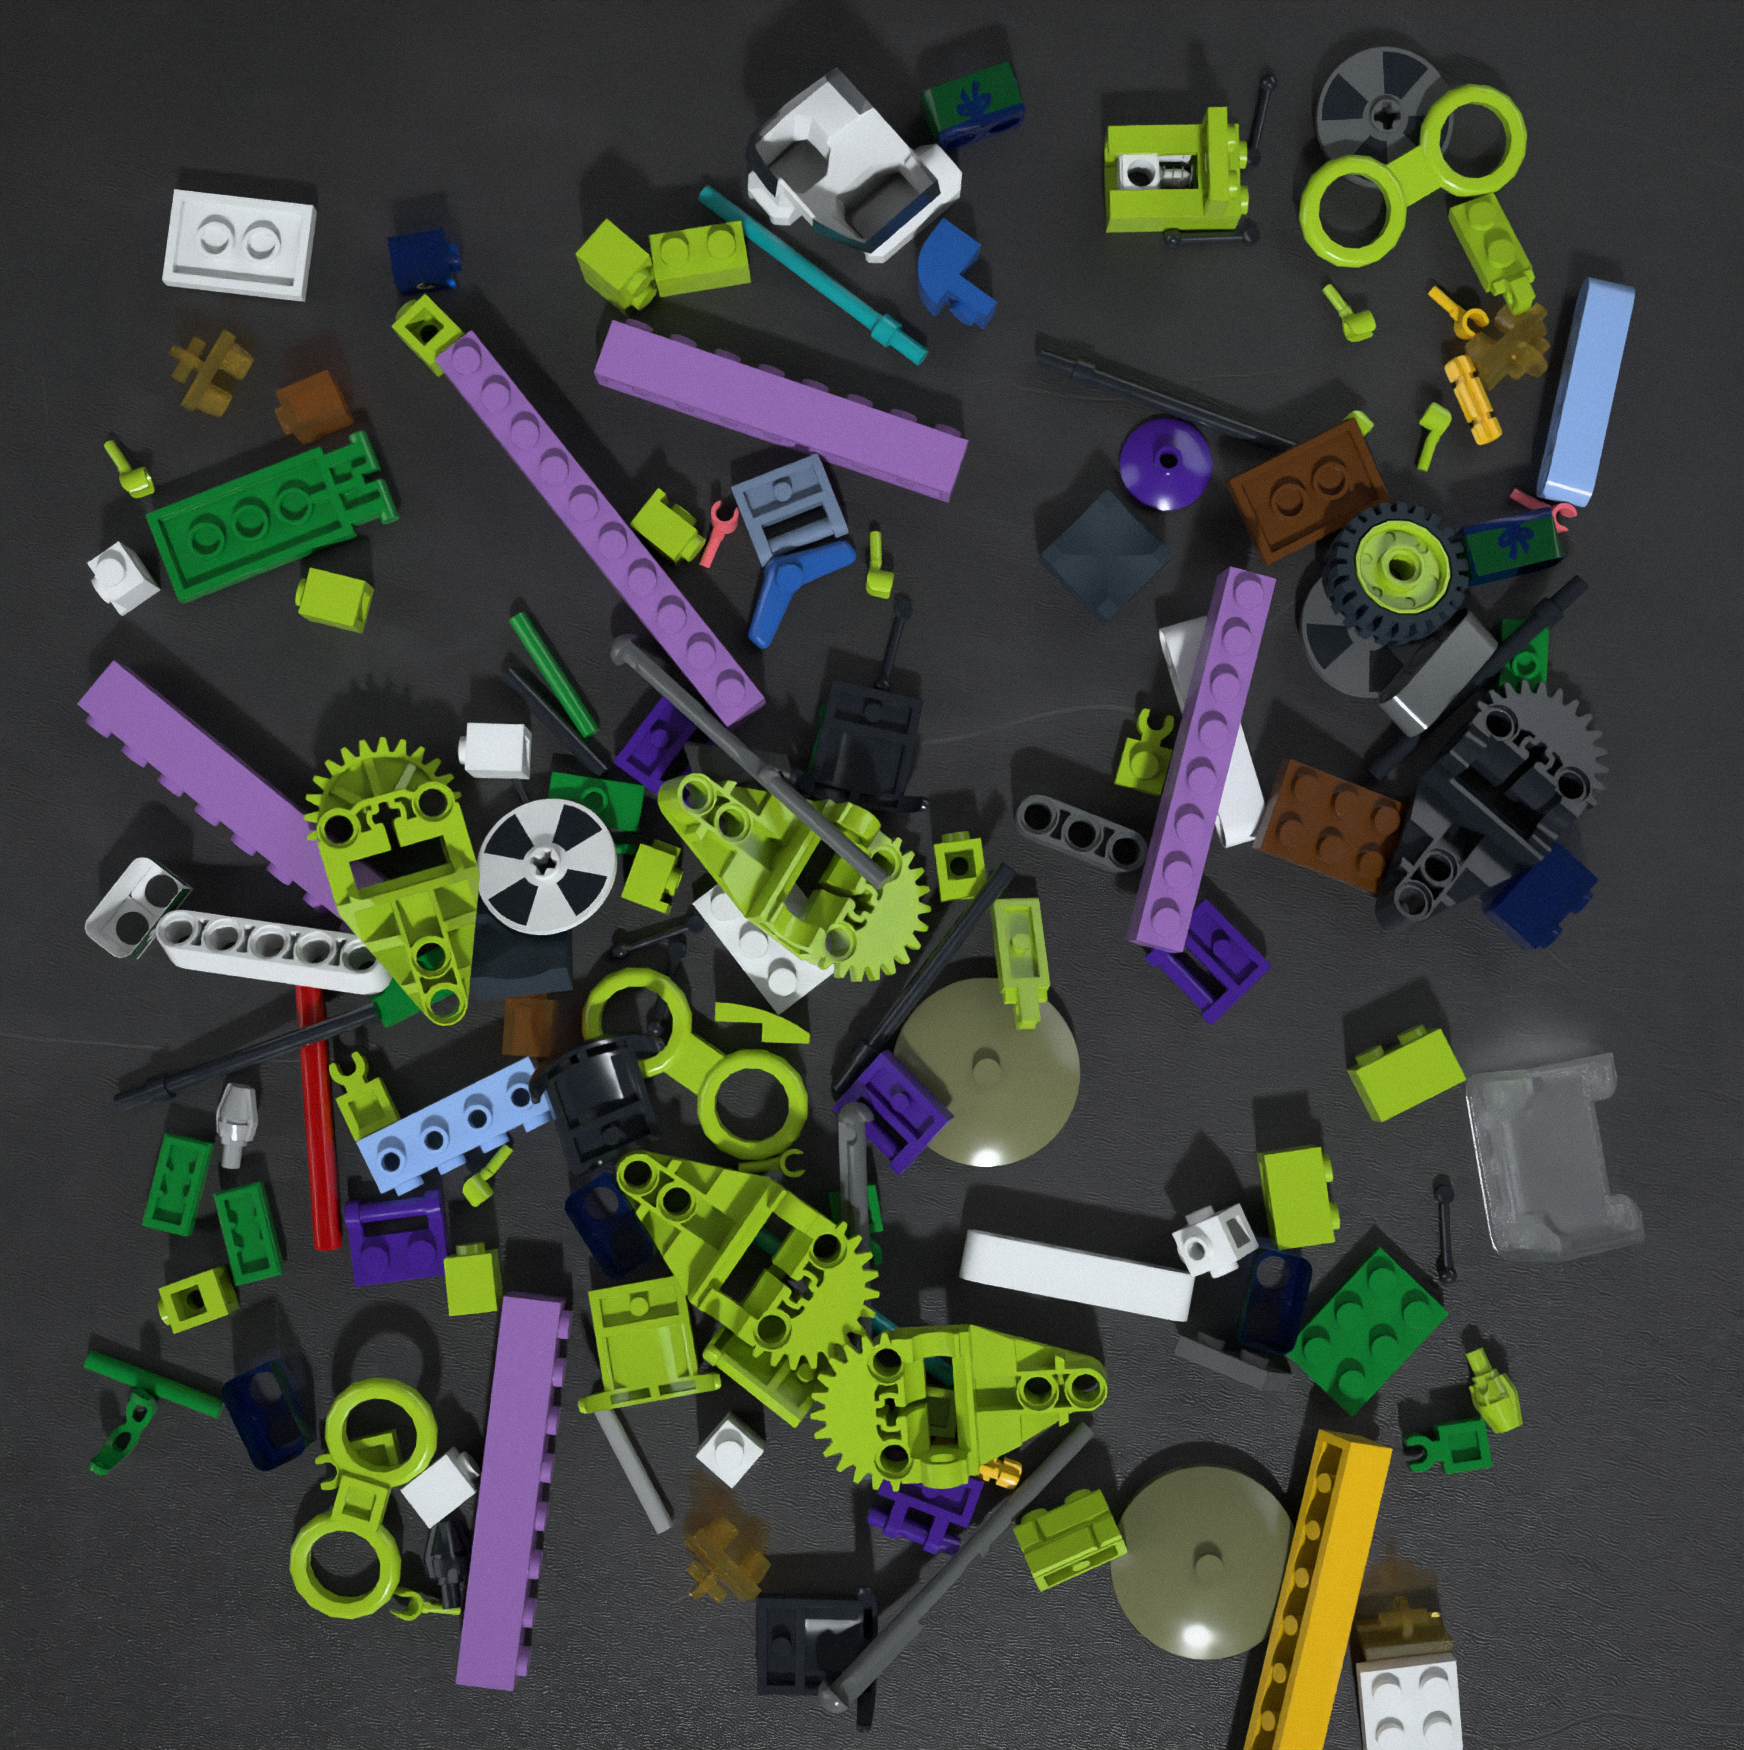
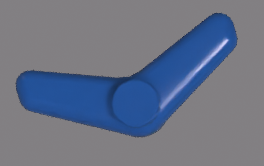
(787, 574)

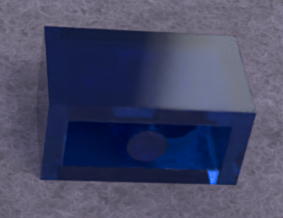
(1541, 898)

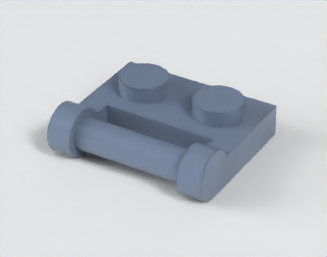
(782, 496)

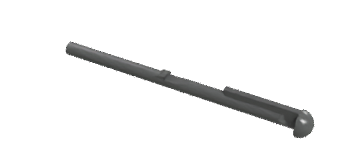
(626, 649)
(855, 1189)
(906, 1625)

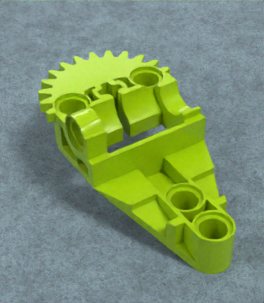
(767, 853)
(414, 908)
(715, 1231)
(990, 1400)

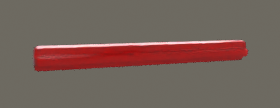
(319, 1125)

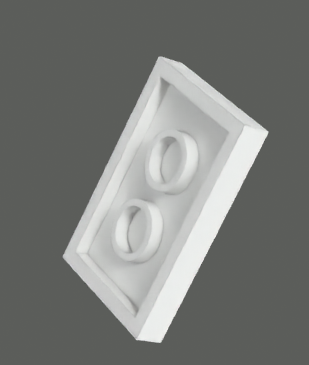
(239, 245)
(769, 965)
(1410, 1703)

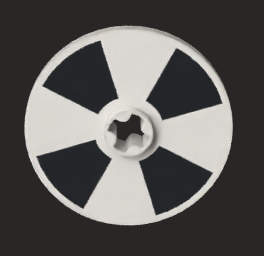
(563, 895)

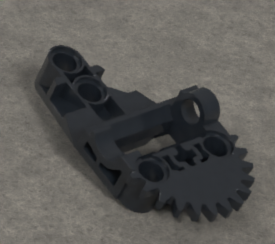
(1465, 836)

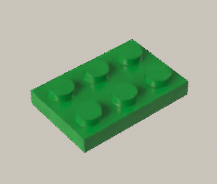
(1365, 1330)

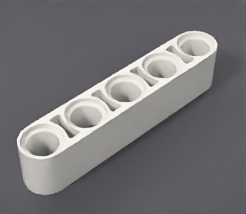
(1242, 798)
(257, 939)
(1077, 1275)

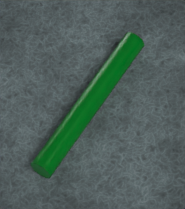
(554, 675)
(154, 1384)

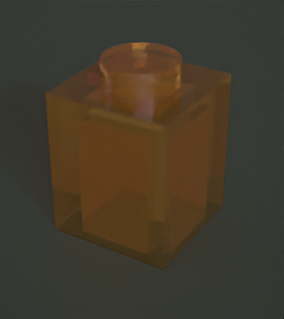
(313, 408)
(530, 1026)

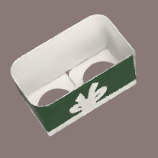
(103, 920)

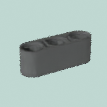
(1437, 672)
(1104, 834)

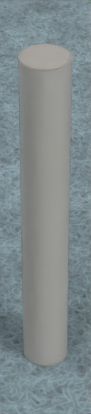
(634, 1470)

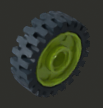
(1417, 551)

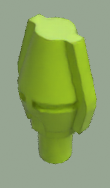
(1493, 1394)

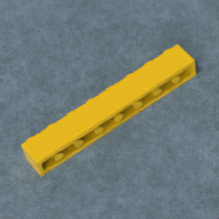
(1319, 1593)

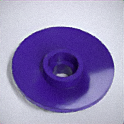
(1159, 486)

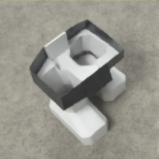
(847, 171)

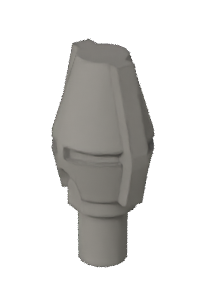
(236, 1122)

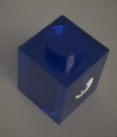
(424, 262)

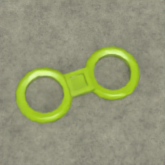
(1413, 175)
(702, 1065)
(363, 1498)

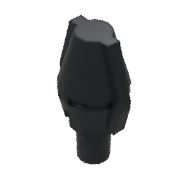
(447, 1560)

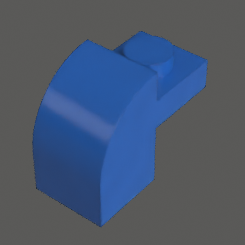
(942, 273)

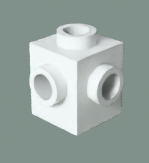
(1215, 1240)

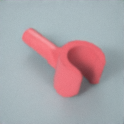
(1530, 502)
(718, 532)

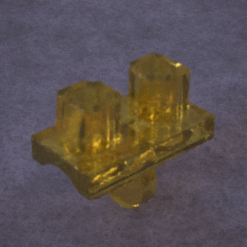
(1516, 352)
(223, 355)
(739, 1577)
(1403, 1633)

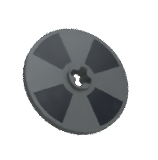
(1359, 90)
(1342, 656)

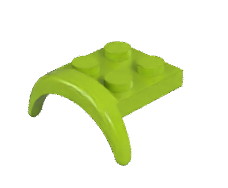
(645, 1345)
(777, 1387)

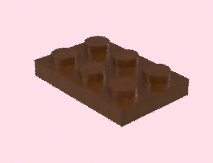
(1307, 491)
(1330, 826)

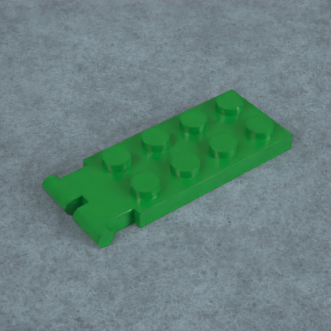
(270, 517)

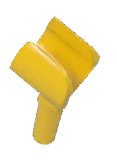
(1459, 314)

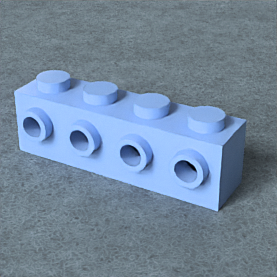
(452, 1127)

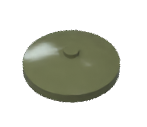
(999, 1082)
(1202, 1560)

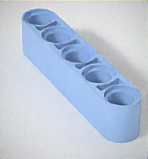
(1585, 392)

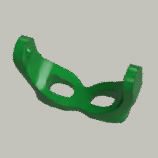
(110, 1453)

